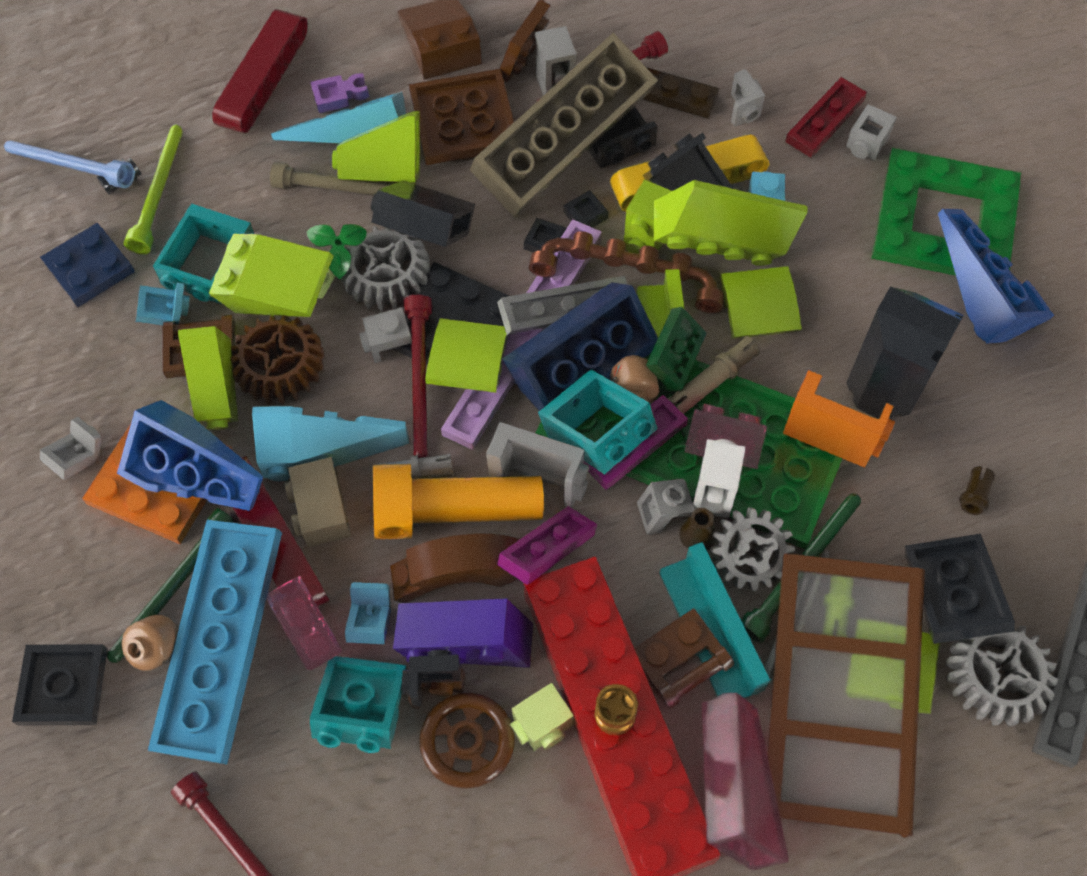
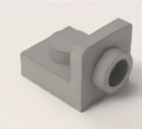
(662, 502)

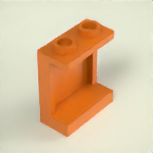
(835, 426)

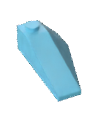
(346, 122)
(292, 439)

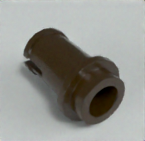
(975, 497)

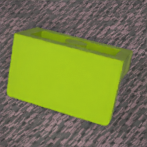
(660, 299)

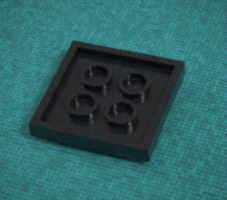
(457, 299)

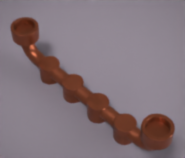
(544, 264)

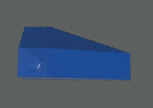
(991, 293)
(182, 457)

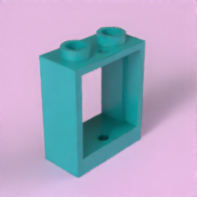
(194, 223)
(592, 393)

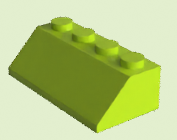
(727, 222)

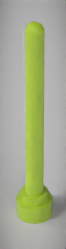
(140, 238)

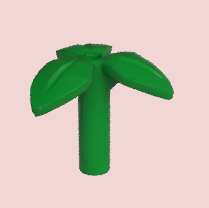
(349, 235)

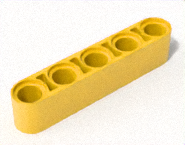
(734, 157)

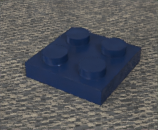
(87, 264)

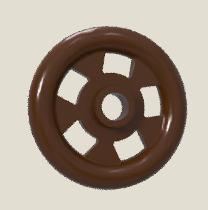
(437, 725)

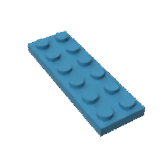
(215, 642)

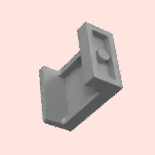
(538, 456)

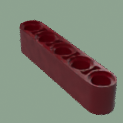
(260, 71)
(290, 559)

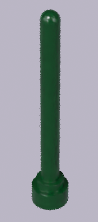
(169, 588)
(759, 620)

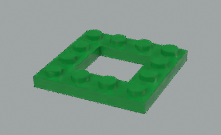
(913, 170)

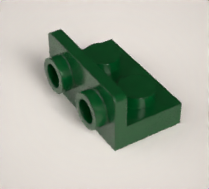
(676, 350)

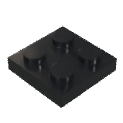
(60, 685)

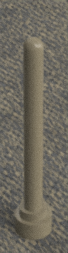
(285, 176)

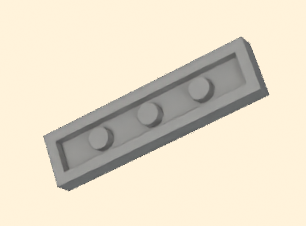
(544, 307)

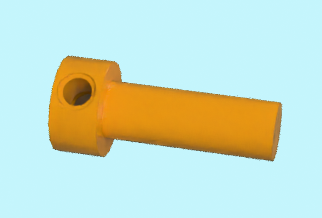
(405, 501)

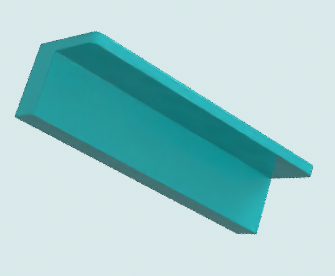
(698, 586)

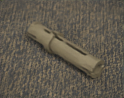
(724, 367)

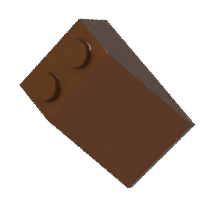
(441, 37)

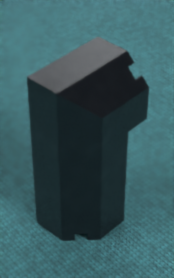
(900, 352)

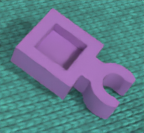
(334, 93)

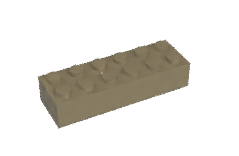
(563, 125)

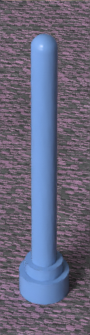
(116, 172)

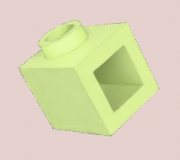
(542, 719)

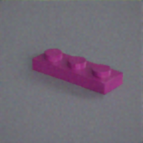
(668, 421)
(547, 545)

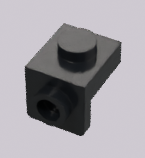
(436, 667)

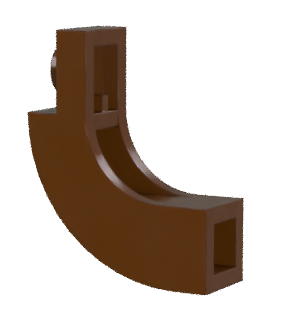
(450, 562)

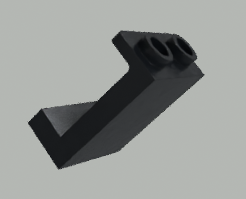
(624, 139)
(686, 164)

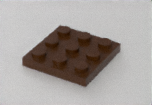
(460, 114)

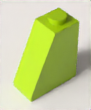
(382, 153)
(209, 376)

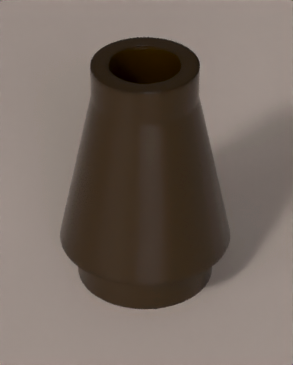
(698, 529)

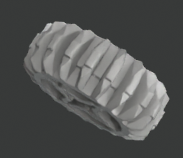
(384, 279)
(1033, 682)

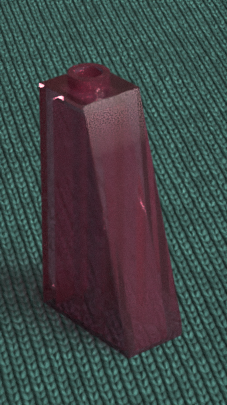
(739, 785)

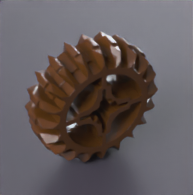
(284, 367)

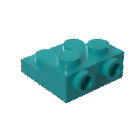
(357, 704)

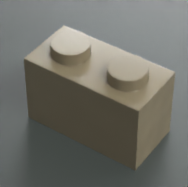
(318, 502)

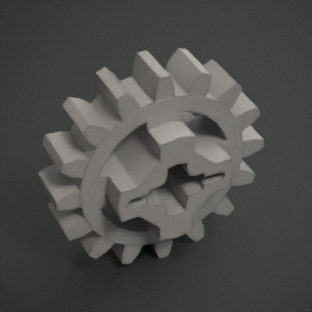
(744, 534)

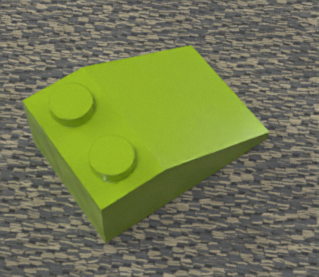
(270, 276)

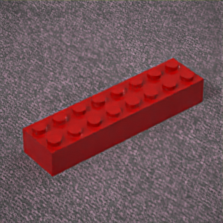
(634, 771)

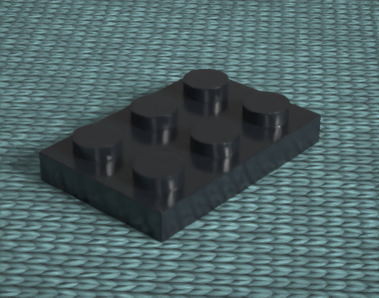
(960, 589)

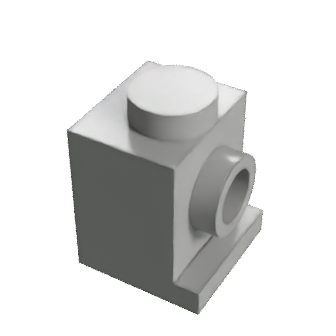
(867, 139)

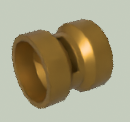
(617, 701)

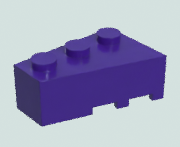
(476, 630)

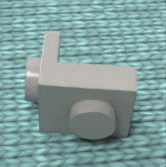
(748, 98)
(384, 332)
(73, 451)

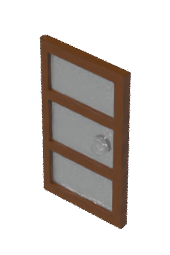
(847, 693)

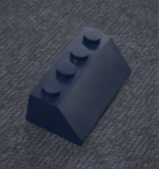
(585, 339)

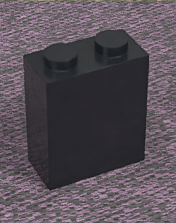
(422, 213)

